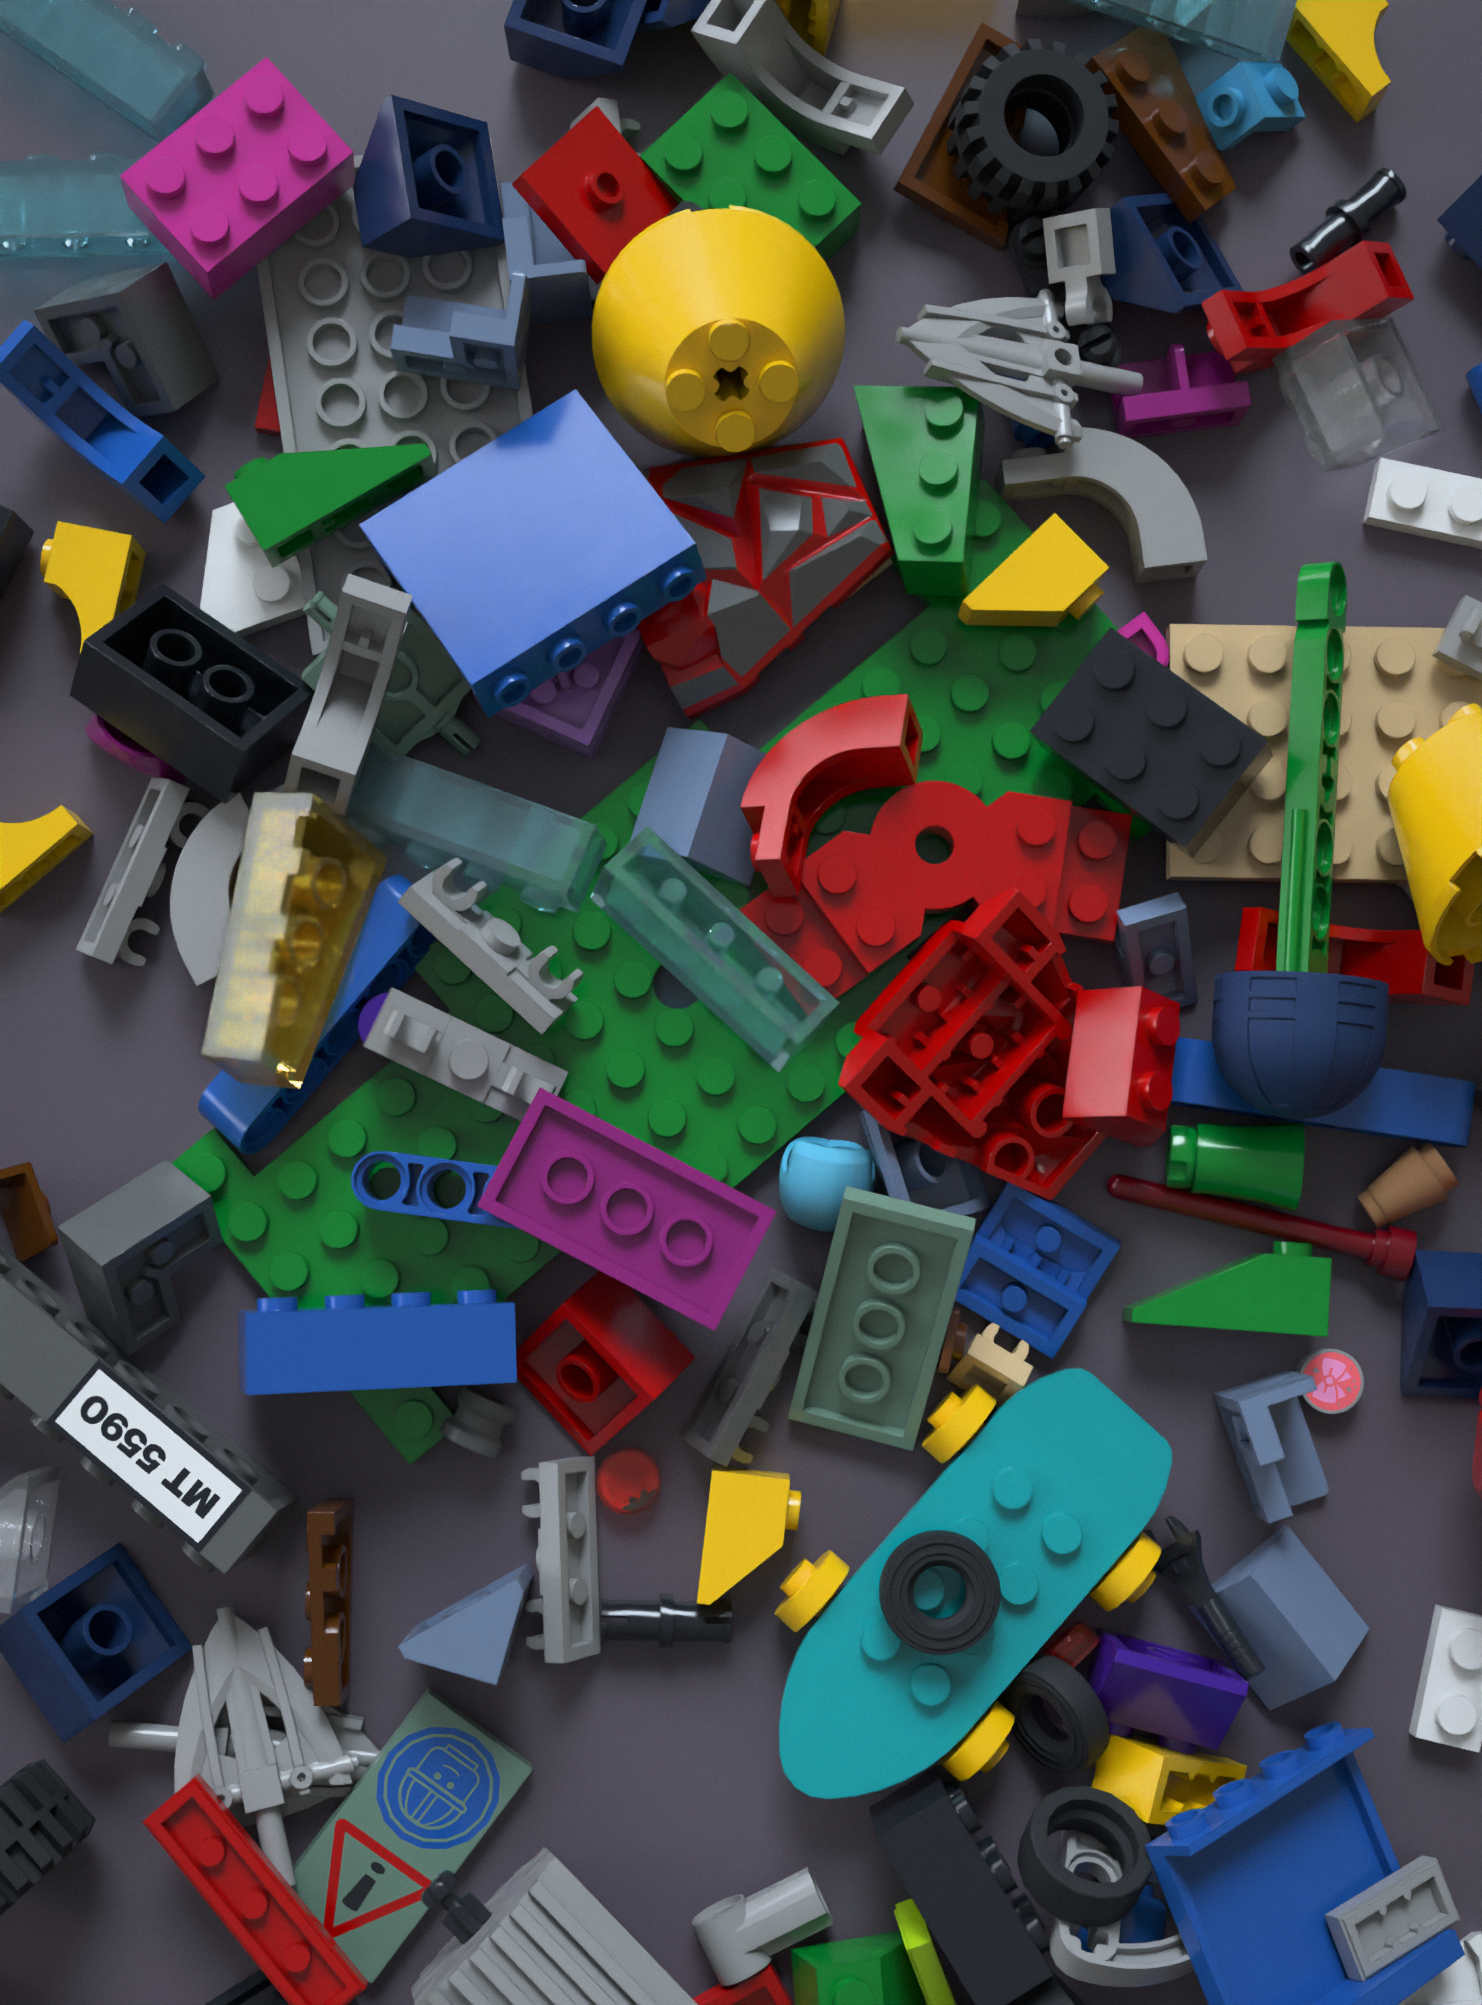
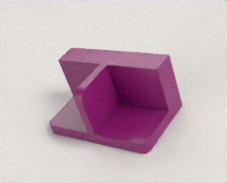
(1181, 395)

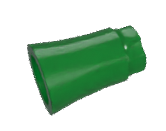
(1238, 1161)

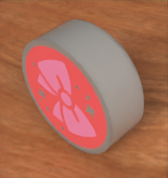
(1336, 1378)

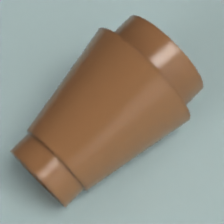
(1408, 1186)

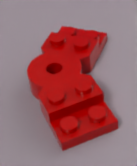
(869, 893)

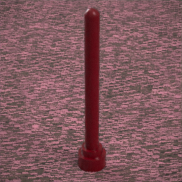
(1386, 1250)

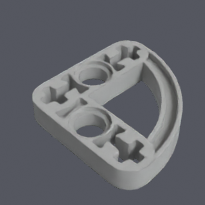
(1111, 1961)

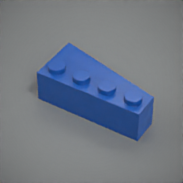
(376, 1346)

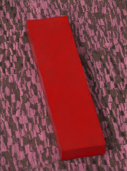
(253, 1898)

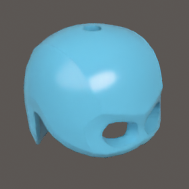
(816, 1177)

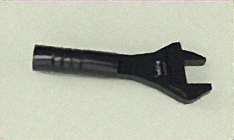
(1184, 1567)

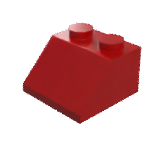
(1122, 1063)
(600, 1360)

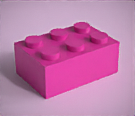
(239, 178)

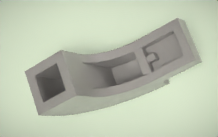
(796, 81)
(1128, 481)
(349, 692)
(206, 885)

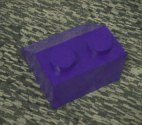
(1164, 1691)

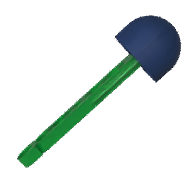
(1298, 1035)

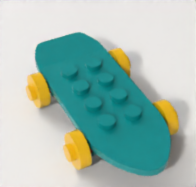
(1059, 1509)

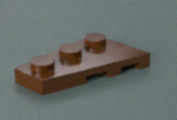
(1164, 120)
(929, 172)
(329, 1600)

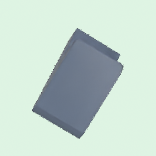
(1156, 948)

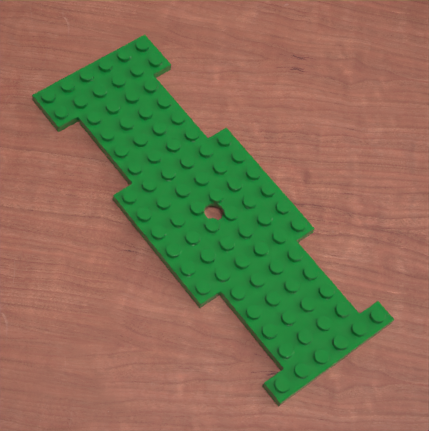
(629, 1058)

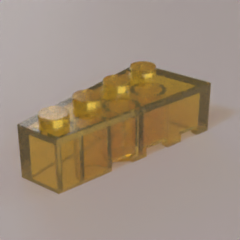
(288, 937)

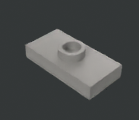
(1392, 1918)

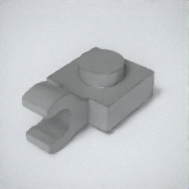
(1078, 254)

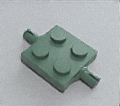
(421, 691)

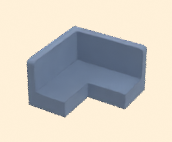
(555, 279)
(465, 339)
(1273, 1442)

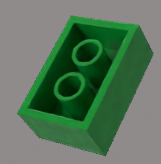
(743, 156)

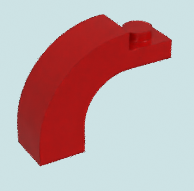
(1264, 323)
(816, 765)
(1369, 953)

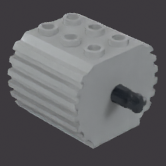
(538, 1945)

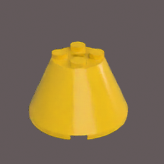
(718, 331)
(1439, 833)

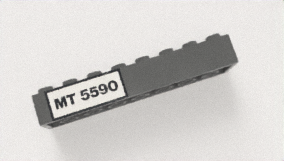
(132, 1425)

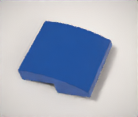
(1034, 1267)

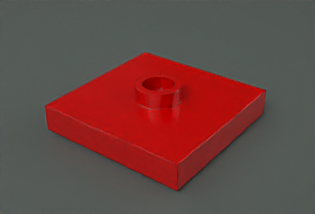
(594, 192)

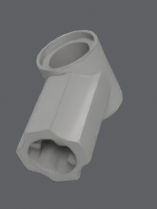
(746, 1932)

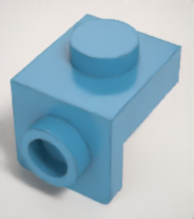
(1249, 101)

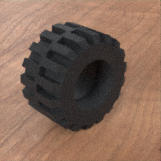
(1065, 96)
(37, 1828)

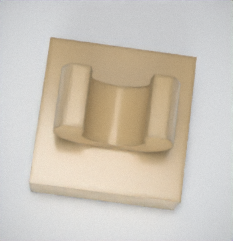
(991, 1366)

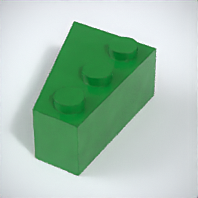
(929, 475)

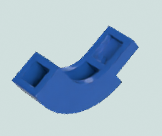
(95, 425)

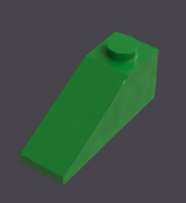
(315, 493)
(1255, 1293)

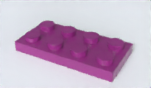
(627, 1209)

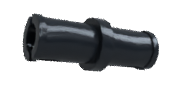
(1348, 221)
(665, 1620)

